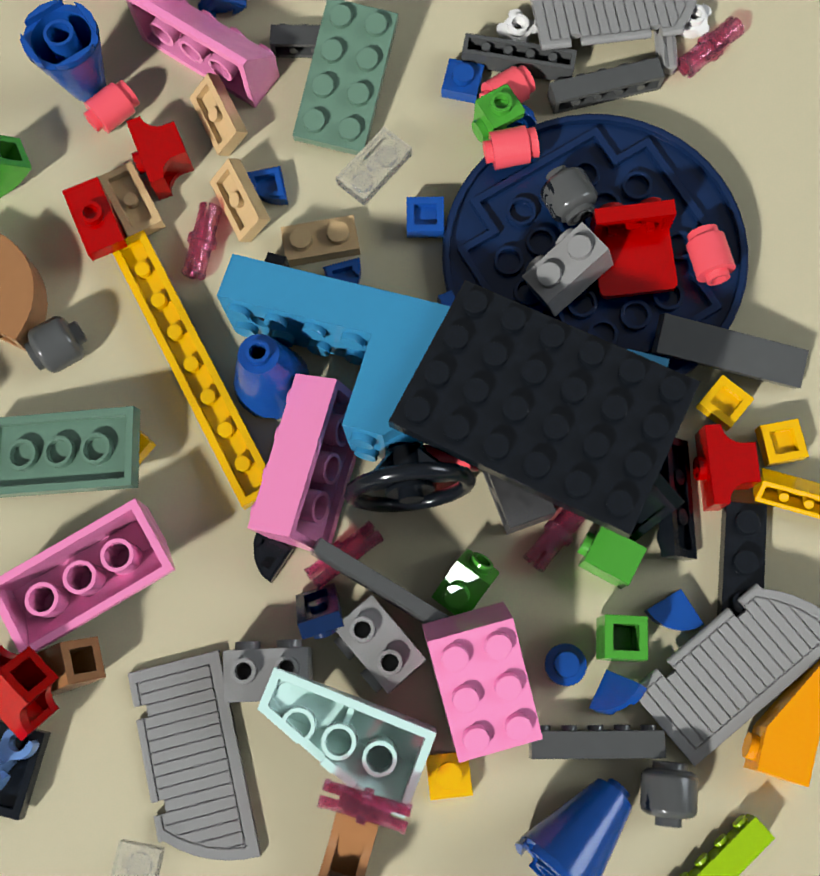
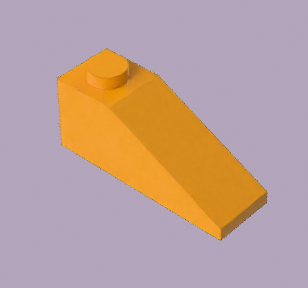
(788, 733)

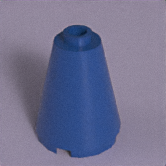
(66, 47)
(265, 375)
(579, 833)

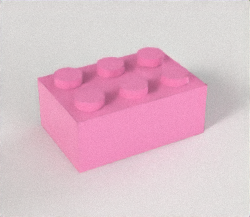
(482, 681)

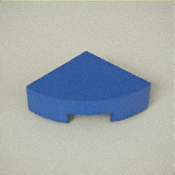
(222, 6)
(269, 185)
(346, 270)
(675, 613)
(616, 694)

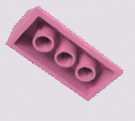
(207, 46)
(307, 466)
(83, 576)

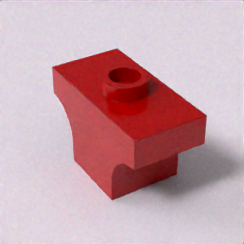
(159, 154)
(95, 218)
(723, 466)
(25, 691)

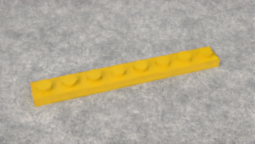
(192, 367)

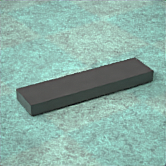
(729, 351)
(375, 582)

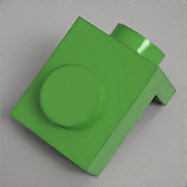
(496, 112)
(465, 582)

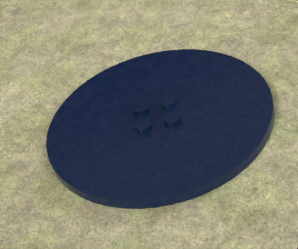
(504, 225)

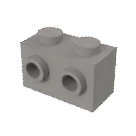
(567, 268)
(378, 645)
(250, 668)

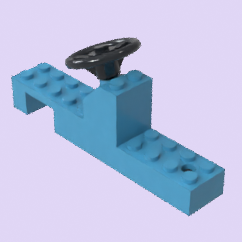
(369, 329)

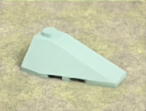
(350, 735)

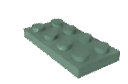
(345, 76)
(69, 452)

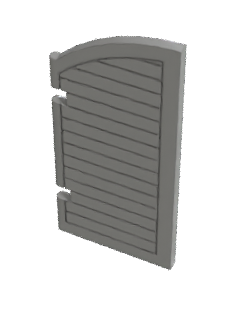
(607, 20)
(733, 669)
(194, 759)

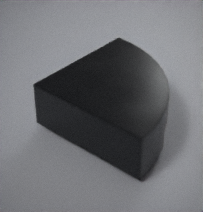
(270, 556)

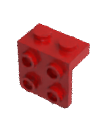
(638, 246)

